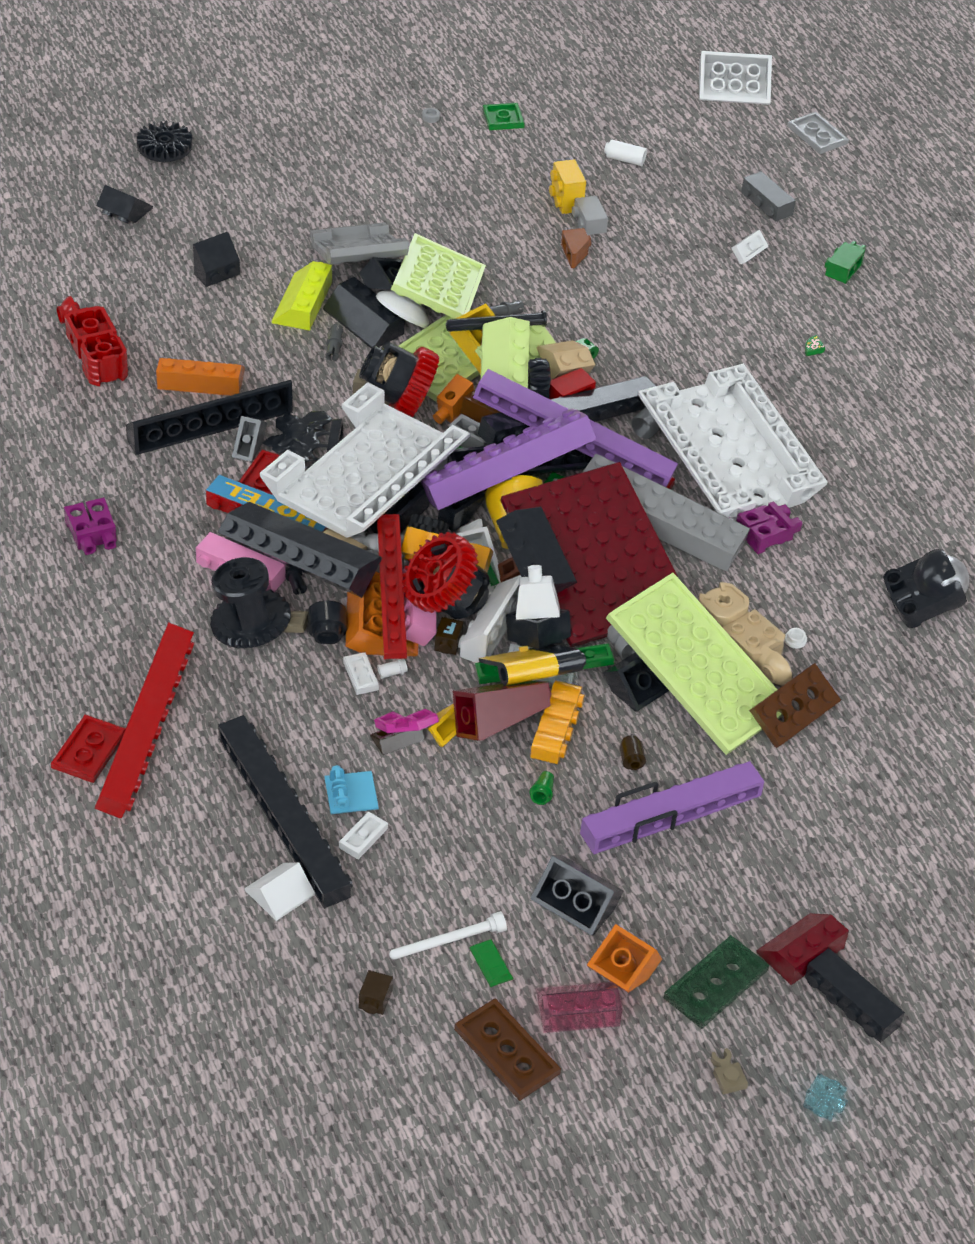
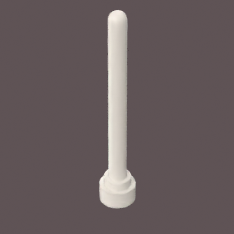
(494, 923)

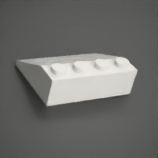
(735, 77)

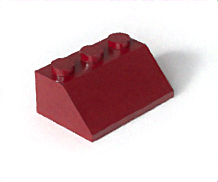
(802, 943)

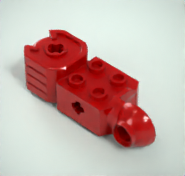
(94, 342)

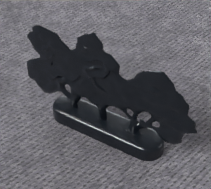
(300, 436)

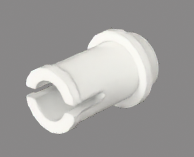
(392, 668)

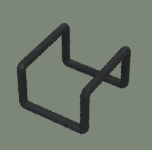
(655, 789)

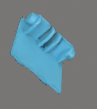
(350, 791)

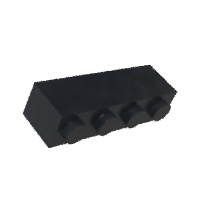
(854, 995)

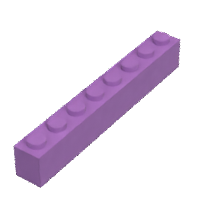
(690, 800)

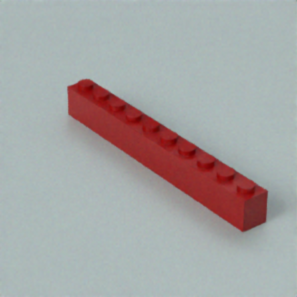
(144, 722)

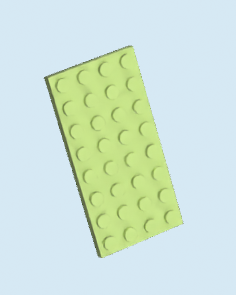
(695, 660)

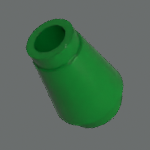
(542, 788)

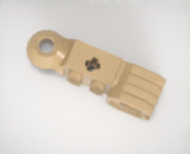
(750, 630)

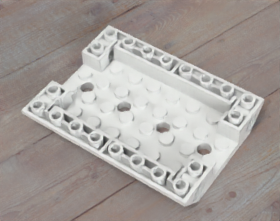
(750, 436)

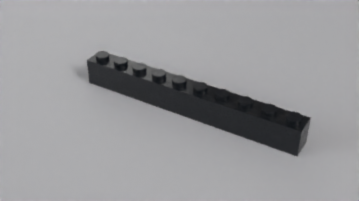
(595, 403)
(284, 811)

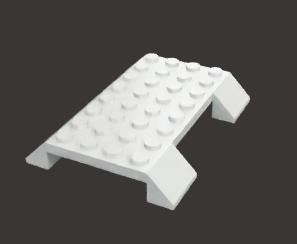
(365, 469)

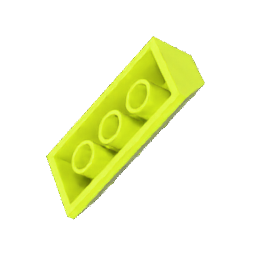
(304, 296)

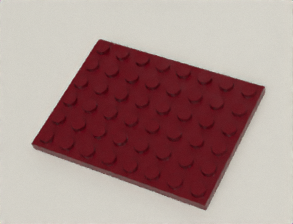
(603, 540)

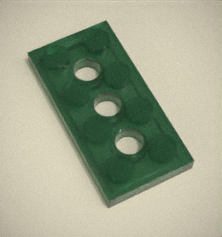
(717, 996)

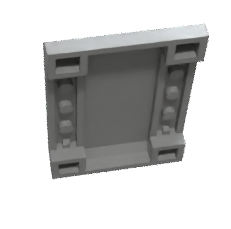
(357, 243)

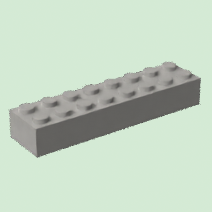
(684, 521)

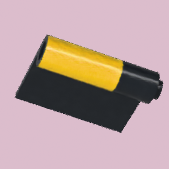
(536, 663)

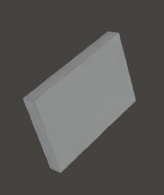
(817, 132)

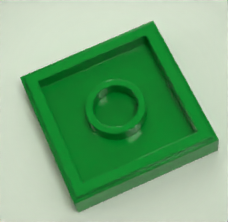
(503, 116)

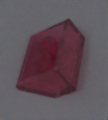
(579, 1006)

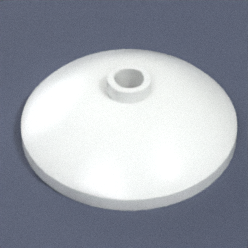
(404, 307)

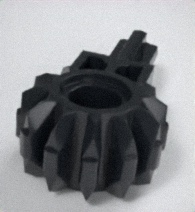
(539, 376)

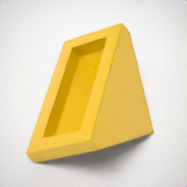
(445, 728)

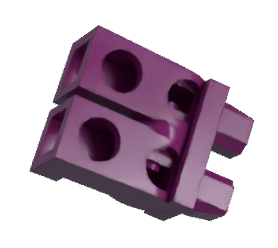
(769, 526)
(91, 527)

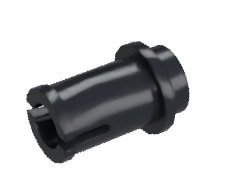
(296, 581)

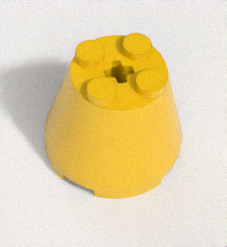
(494, 493)

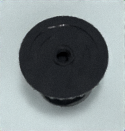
(247, 611)

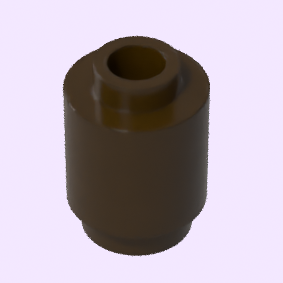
(632, 753)

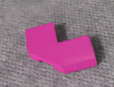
(395, 722)

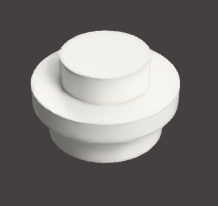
(796, 638)

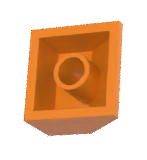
(624, 959)

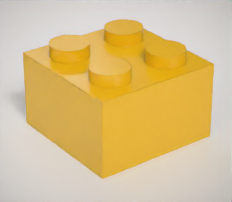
(566, 184)

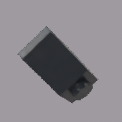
(461, 512)

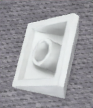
(281, 890)

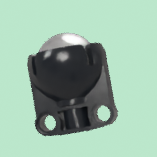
(927, 587)

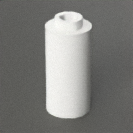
(625, 152)

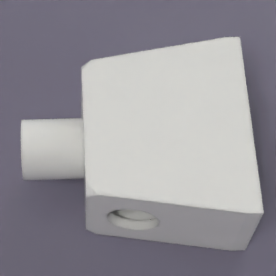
(537, 596)

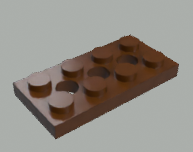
(794, 719)
(505, 1064)

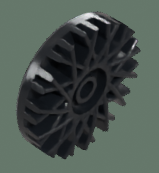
(164, 142)

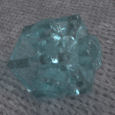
(825, 1097)

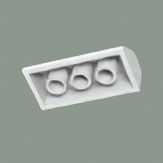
(490, 624)

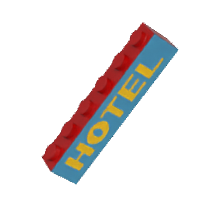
(229, 494)

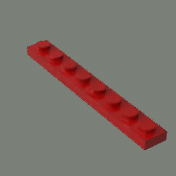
(391, 587)

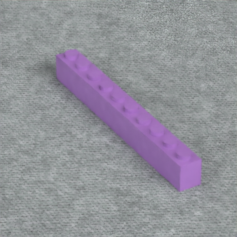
(534, 409)

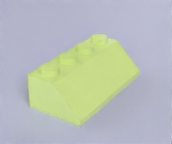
(506, 349)

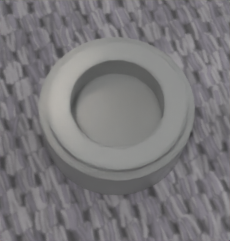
(431, 115)

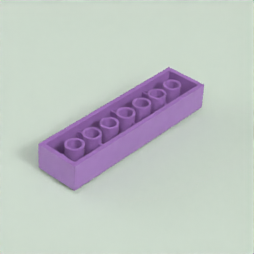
(508, 458)

